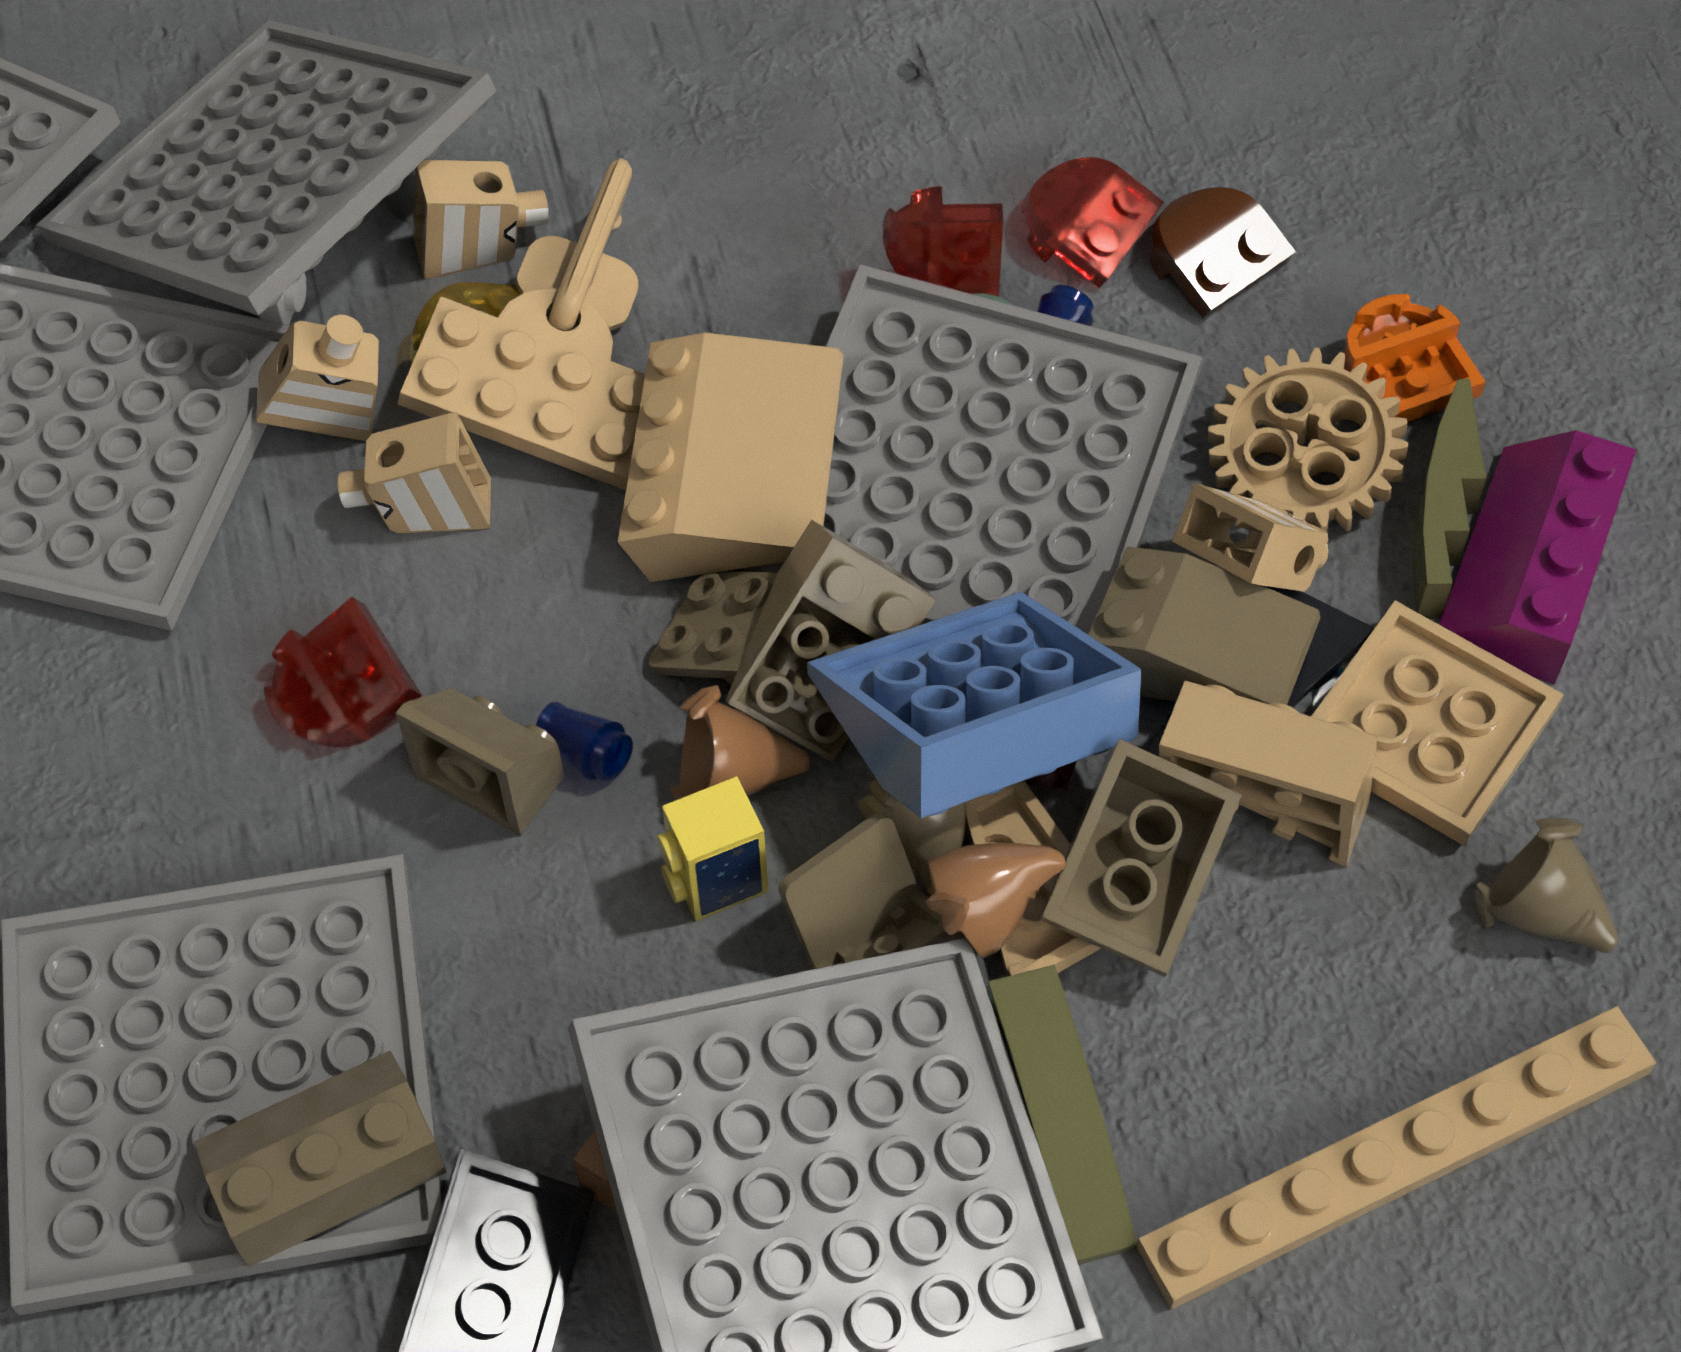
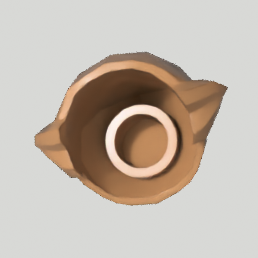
(731, 744)
(988, 889)

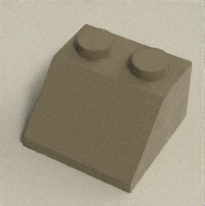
(481, 756)

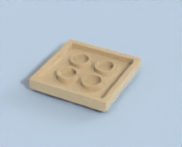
(1444, 719)

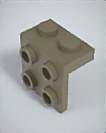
(713, 625)
(860, 899)

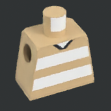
(469, 215)
(321, 379)
(422, 478)
(1277, 551)

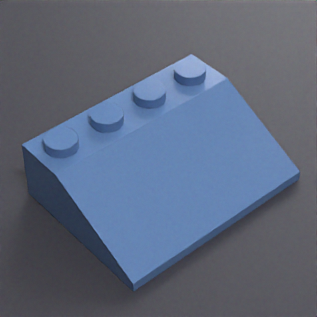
(979, 701)

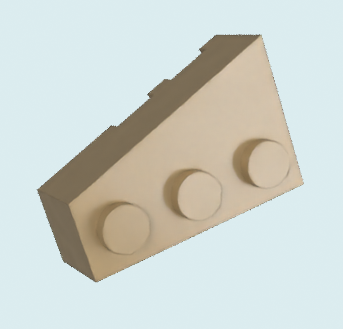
(1283, 763)

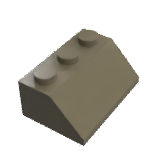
(318, 1158)

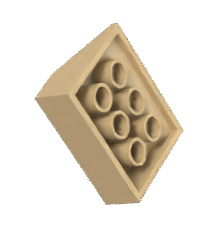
(728, 453)

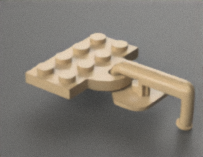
(545, 365)

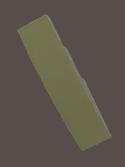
(1448, 494)
(1063, 1111)

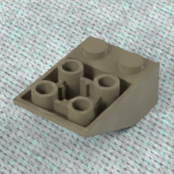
(819, 605)

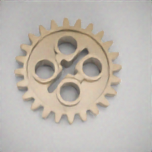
(1327, 396)

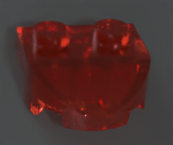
(1088, 215)
(946, 242)
(338, 680)

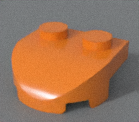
(1412, 351)

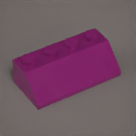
(1538, 549)

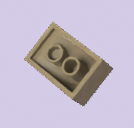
(1202, 627)
(1140, 857)

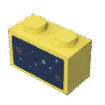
(713, 849)

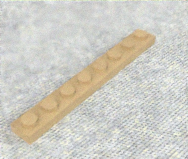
(1393, 1157)

